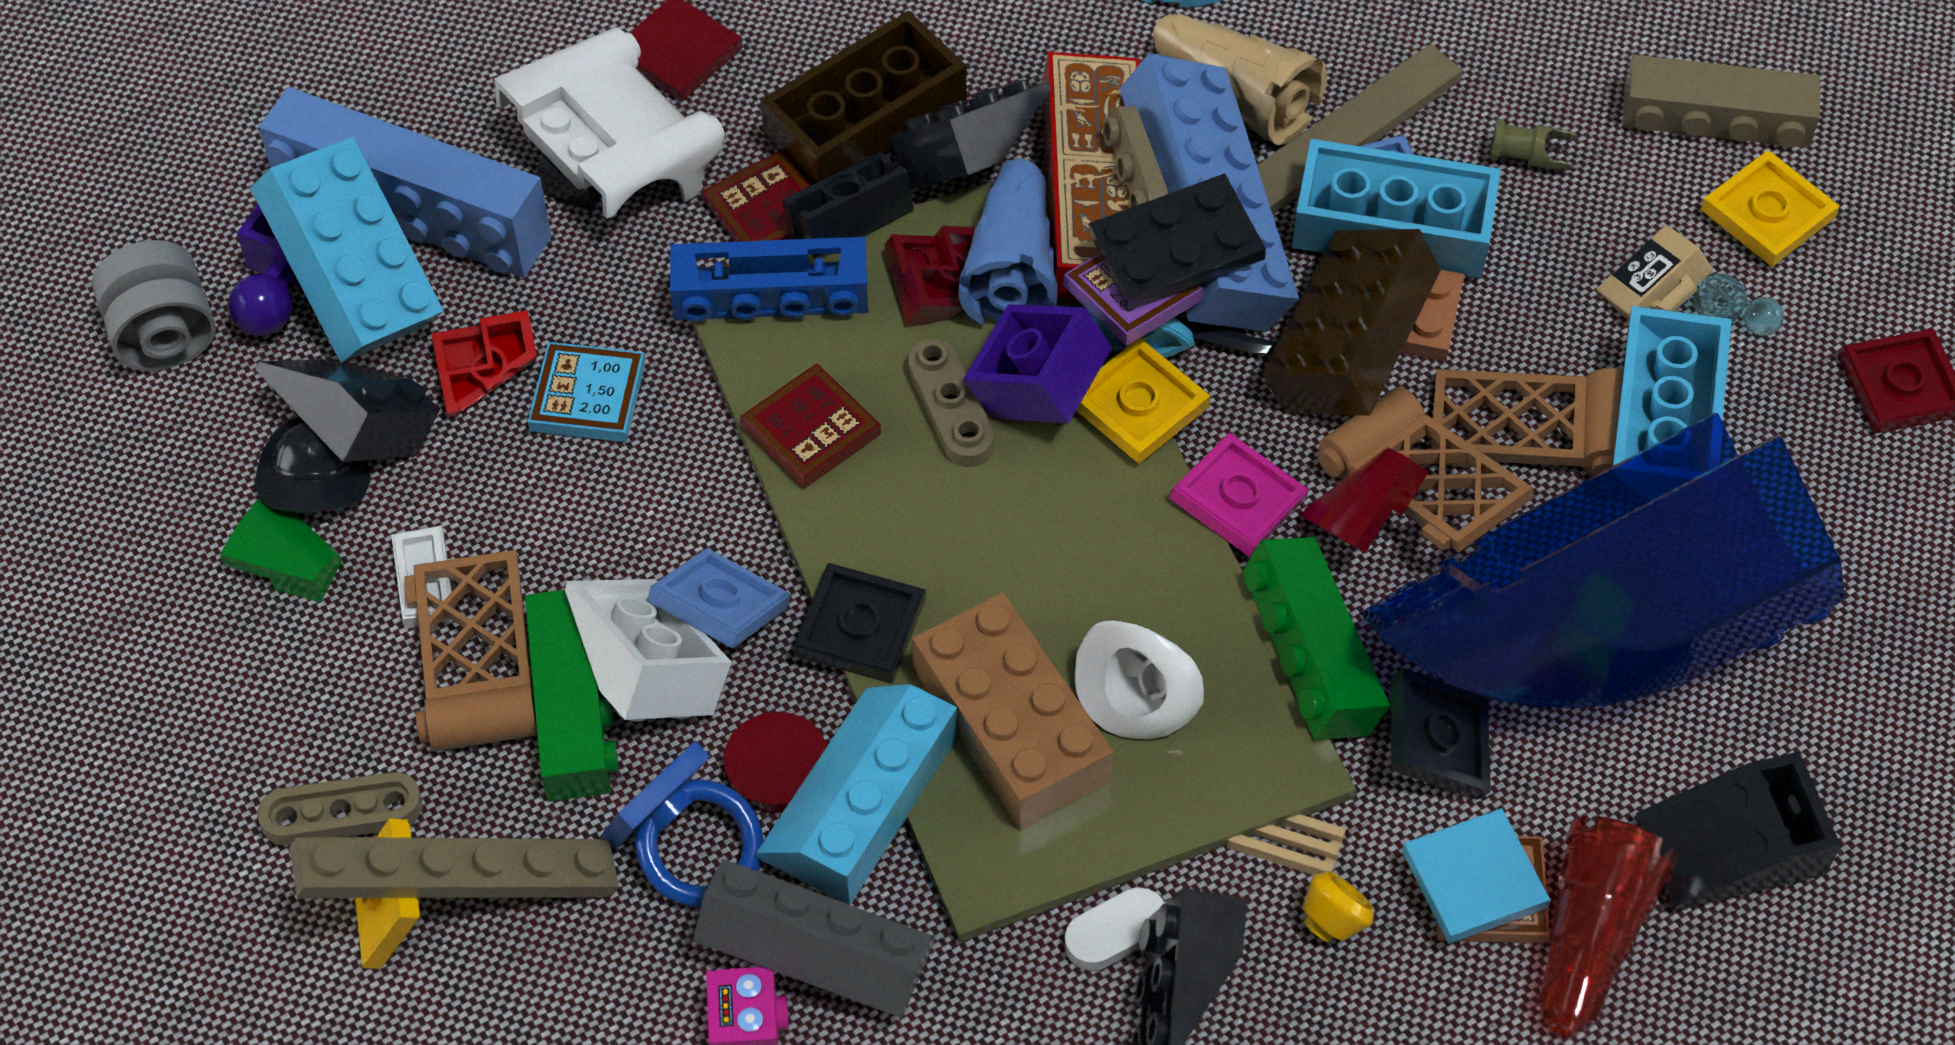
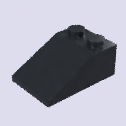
(353, 407)

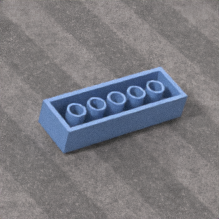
(1197, 136)
(432, 187)

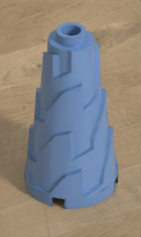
(1010, 247)

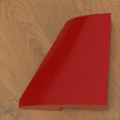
(481, 357)

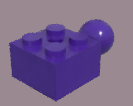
(262, 301)

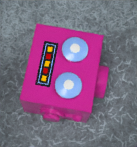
(745, 1007)

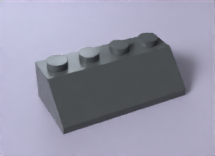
(812, 938)

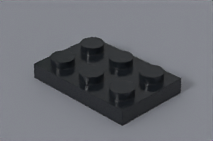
(1177, 241)

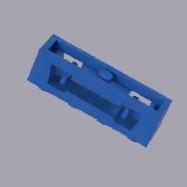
(769, 279)

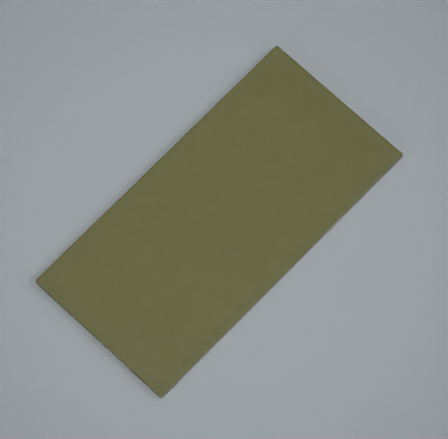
(1072, 543)

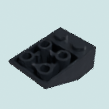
(965, 136)
(1743, 832)
(1188, 957)

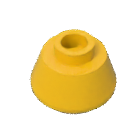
(1335, 908)

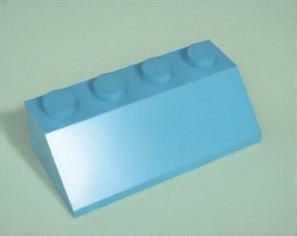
(1395, 190)
(1669, 376)
(862, 789)

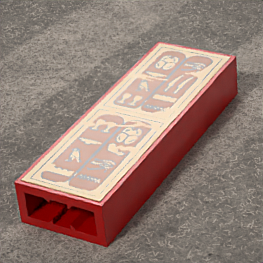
(1078, 163)

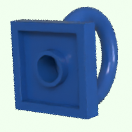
(662, 803)

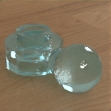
(1761, 315)

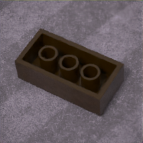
(861, 97)
(1352, 322)

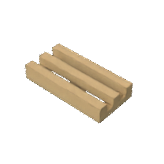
(1290, 858)

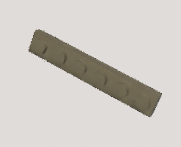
(452, 867)

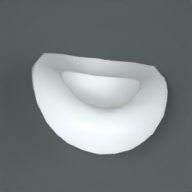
(1136, 681)

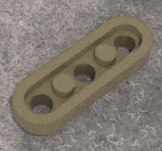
(1134, 155)
(950, 416)
(319, 802)

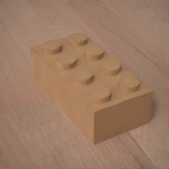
(1013, 710)

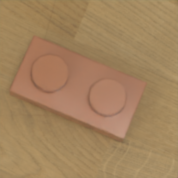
(1435, 323)

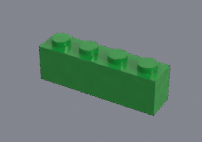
(1315, 638)
(567, 704)

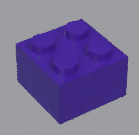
(1038, 363)

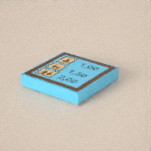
(587, 392)

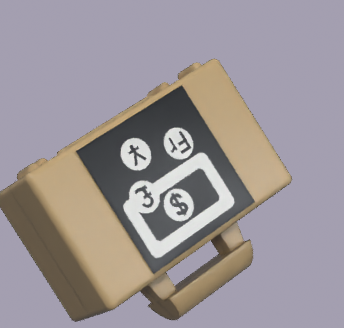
(1657, 275)

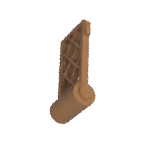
(1593, 410)
(1398, 424)
(472, 709)

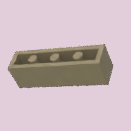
(1721, 101)

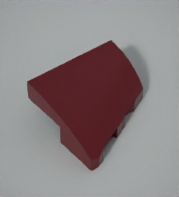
(929, 272)

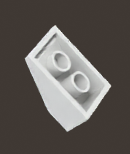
(643, 655)

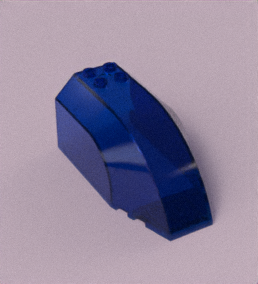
(1626, 579)

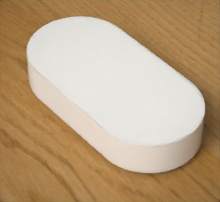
(1110, 929)

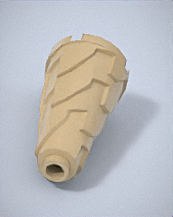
(1267, 79)

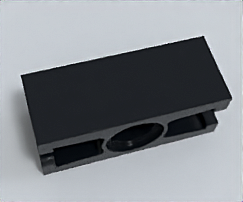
(849, 201)

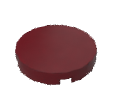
(772, 758)

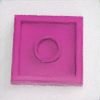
(1239, 494)

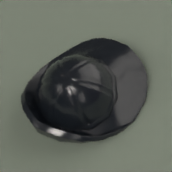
(305, 475)

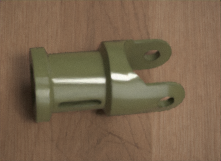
(1527, 144)

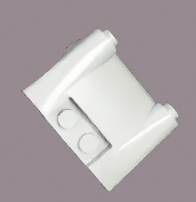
(608, 121)

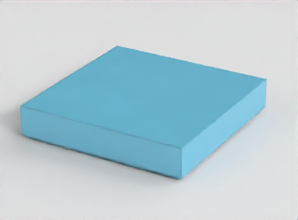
(1475, 875)

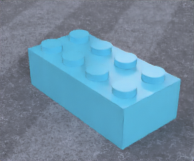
(346, 248)

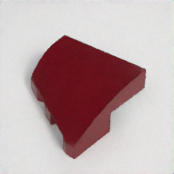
(1365, 498)

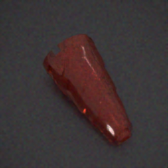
(1603, 898)

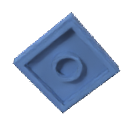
(719, 597)

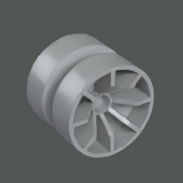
(153, 305)

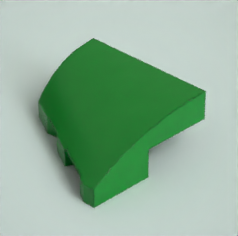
(283, 550)

